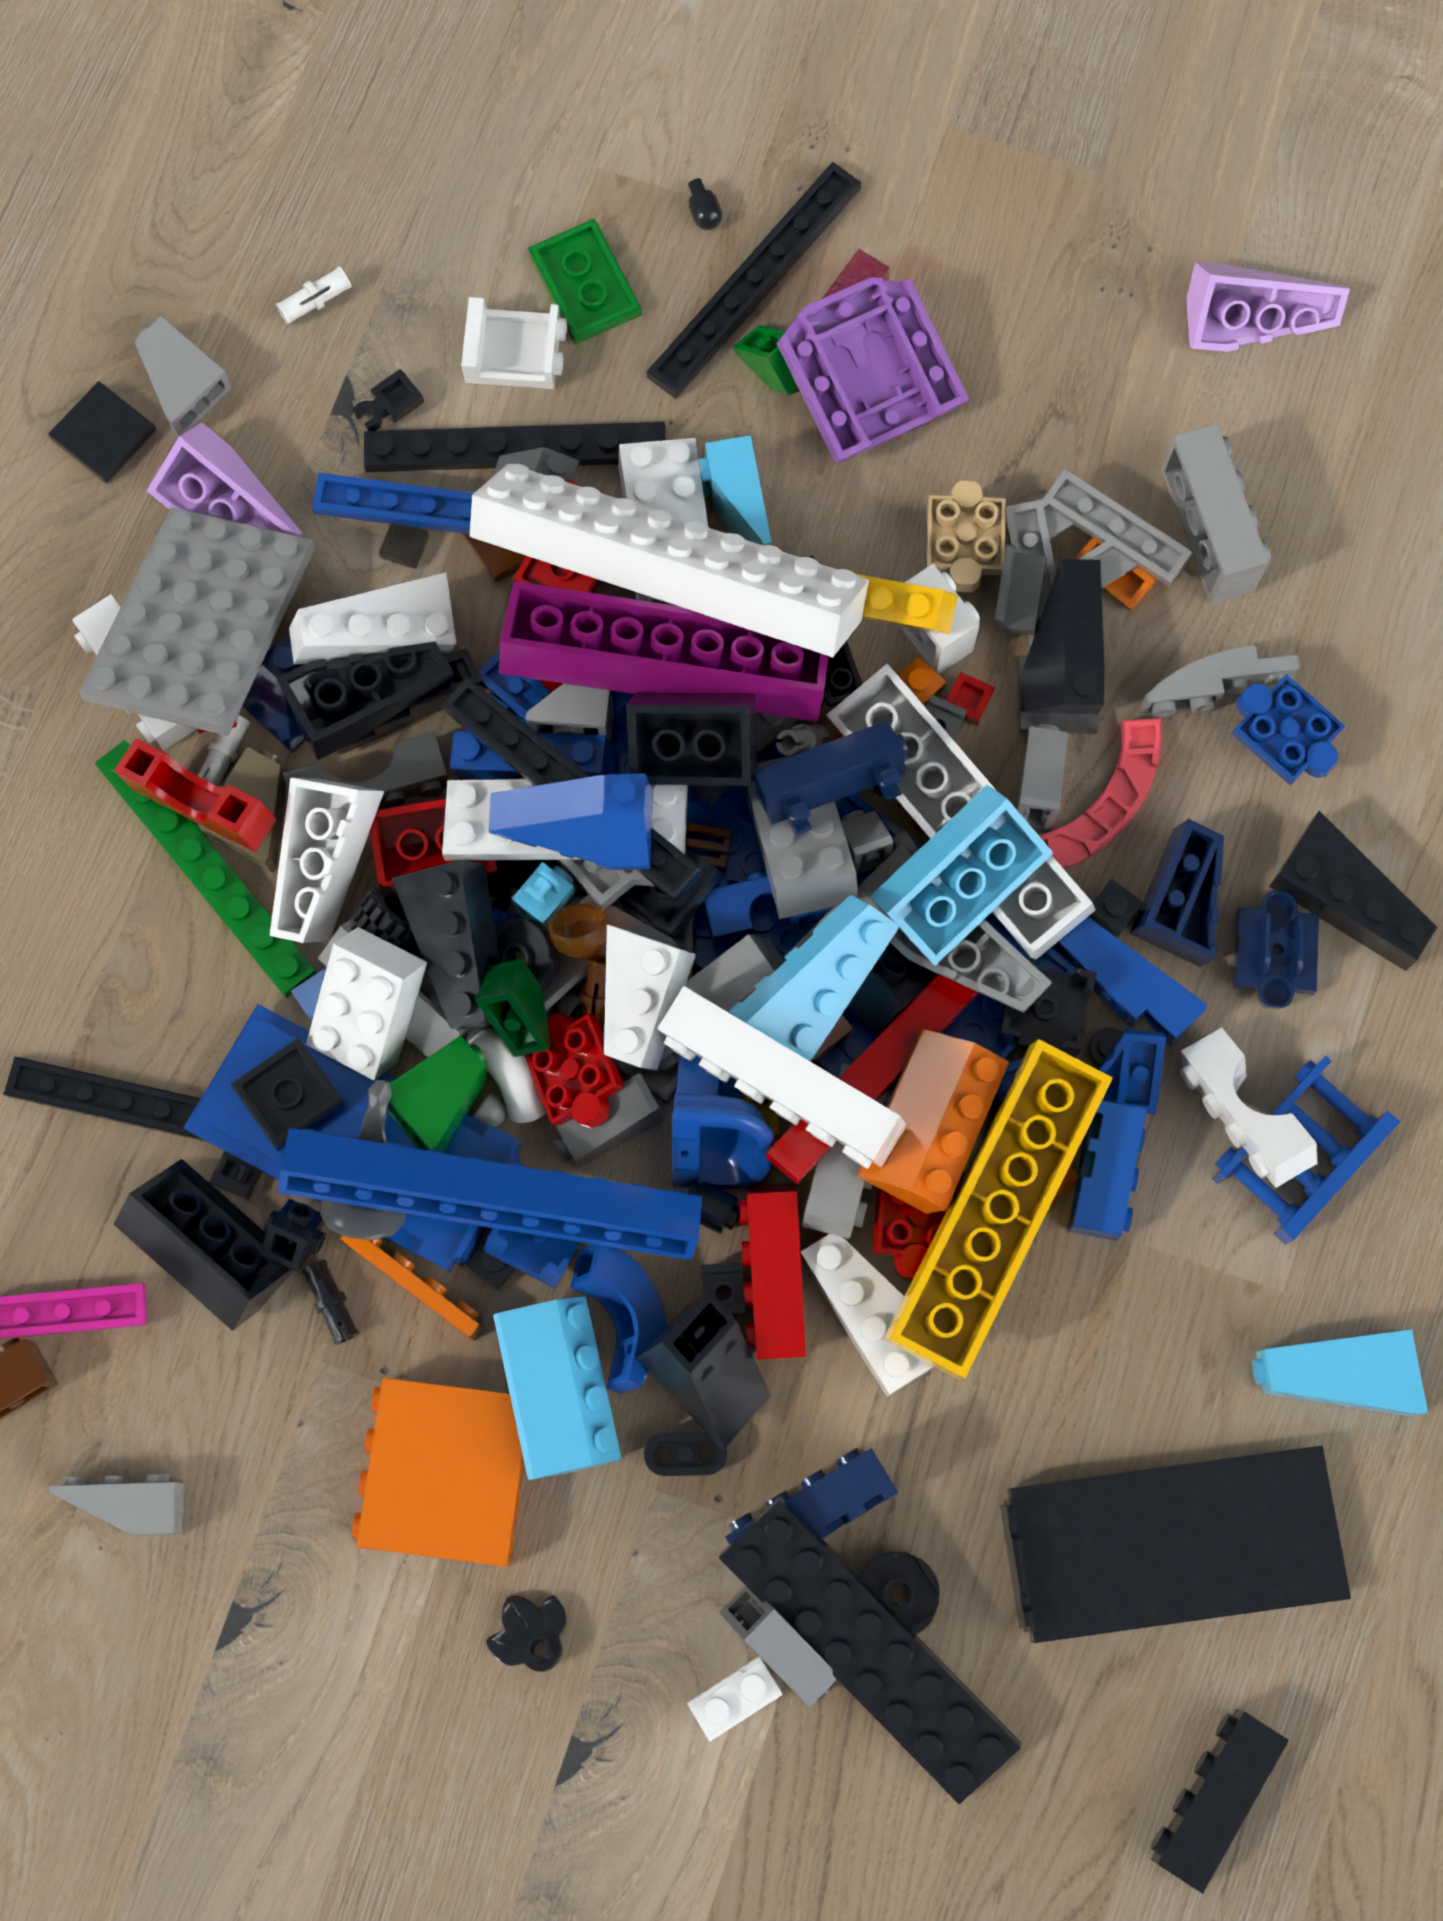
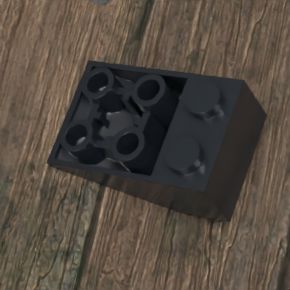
(708, 1368)

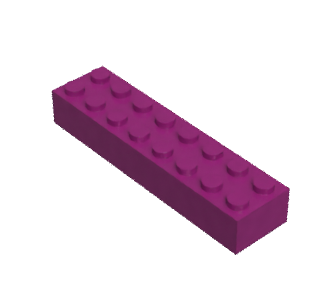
(654, 650)

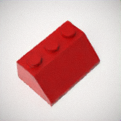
(410, 840)

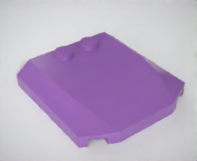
(870, 366)

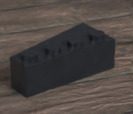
(454, 933)

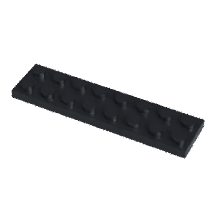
(871, 1650)

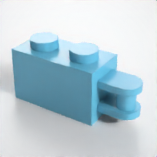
(544, 894)

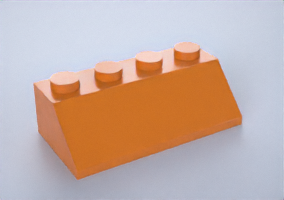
(944, 1104)

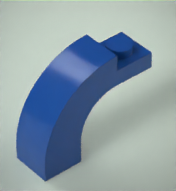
(632, 1304)

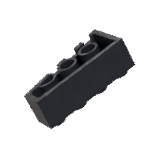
(1352, 894)

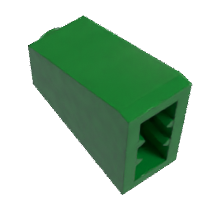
(437, 1094)

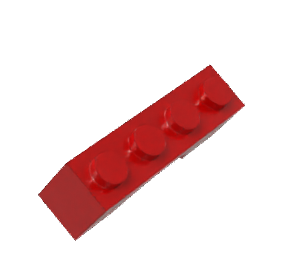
(175, 787)

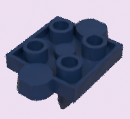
(1276, 950)

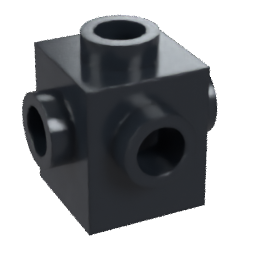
(293, 1234)

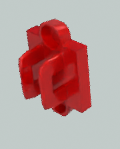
(574, 1072)
(904, 1231)

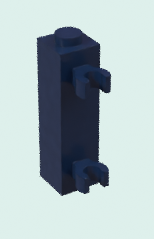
(831, 773)

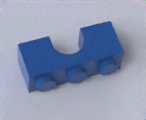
(731, 904)

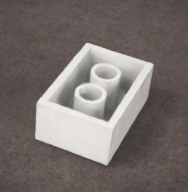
(366, 1003)

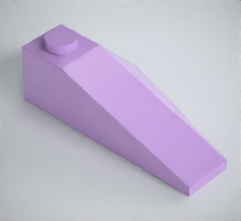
(1247, 305)
(212, 480)

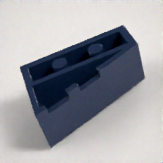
(1183, 895)

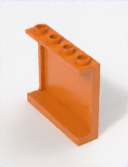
(441, 1473)

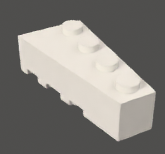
(375, 622)
(319, 855)
(864, 1307)

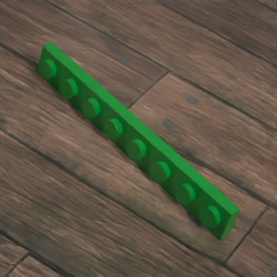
(214, 881)

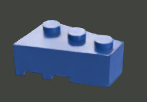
(1108, 1171)

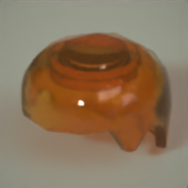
(579, 930)

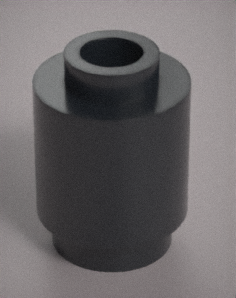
(717, 1206)

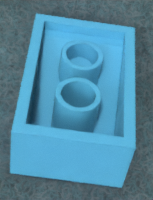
(734, 488)

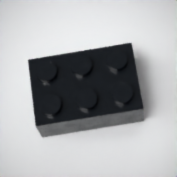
(693, 738)

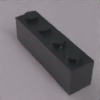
(1218, 1800)

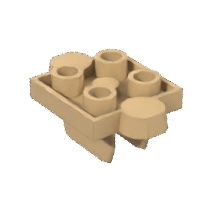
(966, 535)

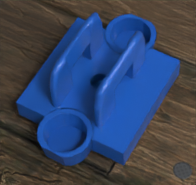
(1288, 729)

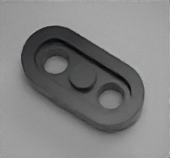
(685, 1455)

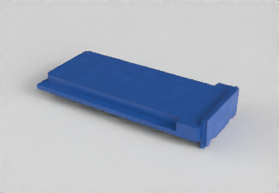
(229, 1125)

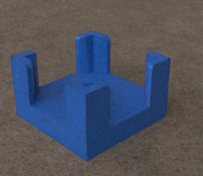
(533, 1254)

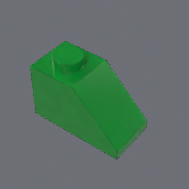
(765, 359)

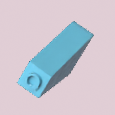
(1352, 1372)

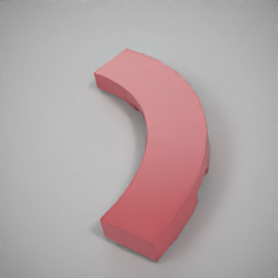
(1118, 802)

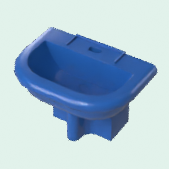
(716, 1132)

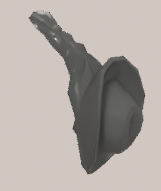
(361, 1221)

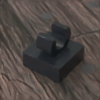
(235, 1176)

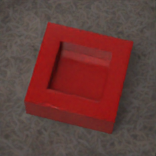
(971, 695)

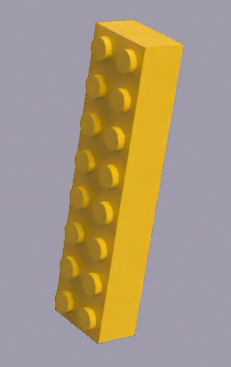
(997, 1209)

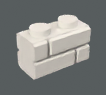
(734, 1698)

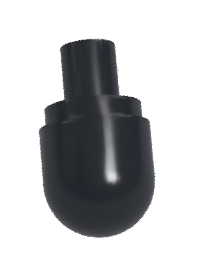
(704, 206)

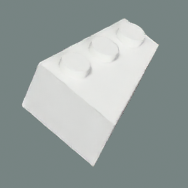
(639, 991)

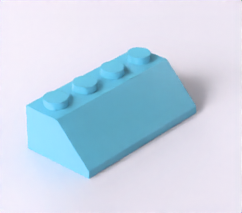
(961, 874)
(557, 1387)

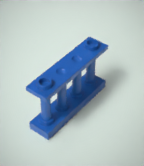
(1344, 1158)

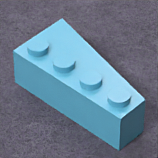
(819, 978)

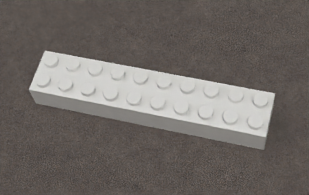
(669, 558)

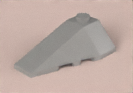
(986, 965)

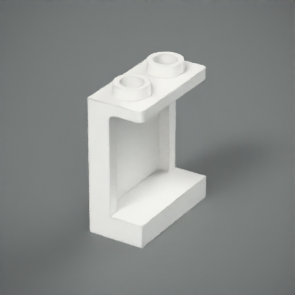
(512, 346)

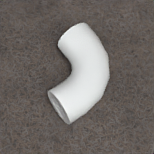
(510, 1074)

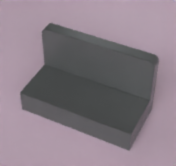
(1020, 592)

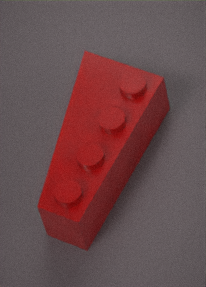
(775, 1271)

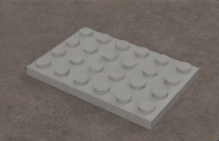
(198, 621)

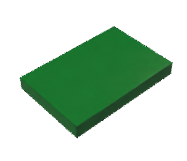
(585, 281)

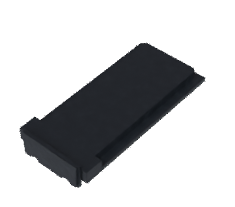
(1173, 1544)

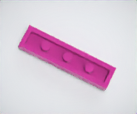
(73, 1311)

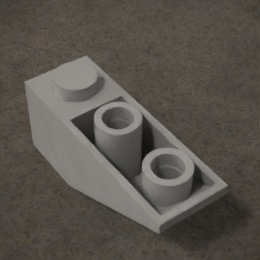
(132, 1507)

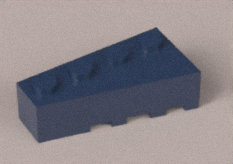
(834, 1498)

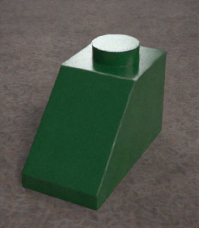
(515, 1007)

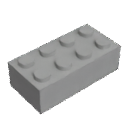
(1215, 513)
(807, 868)

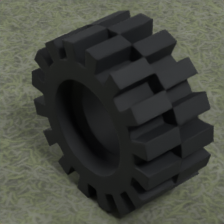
(384, 917)

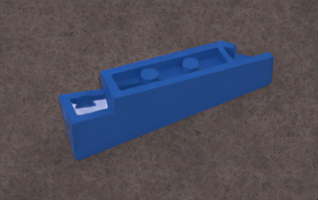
(1130, 982)

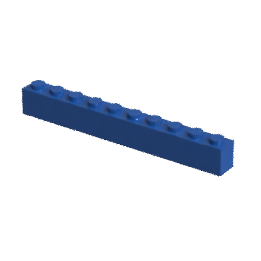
(489, 1194)

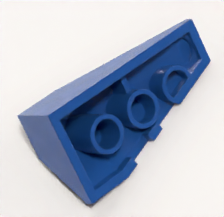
(584, 818)

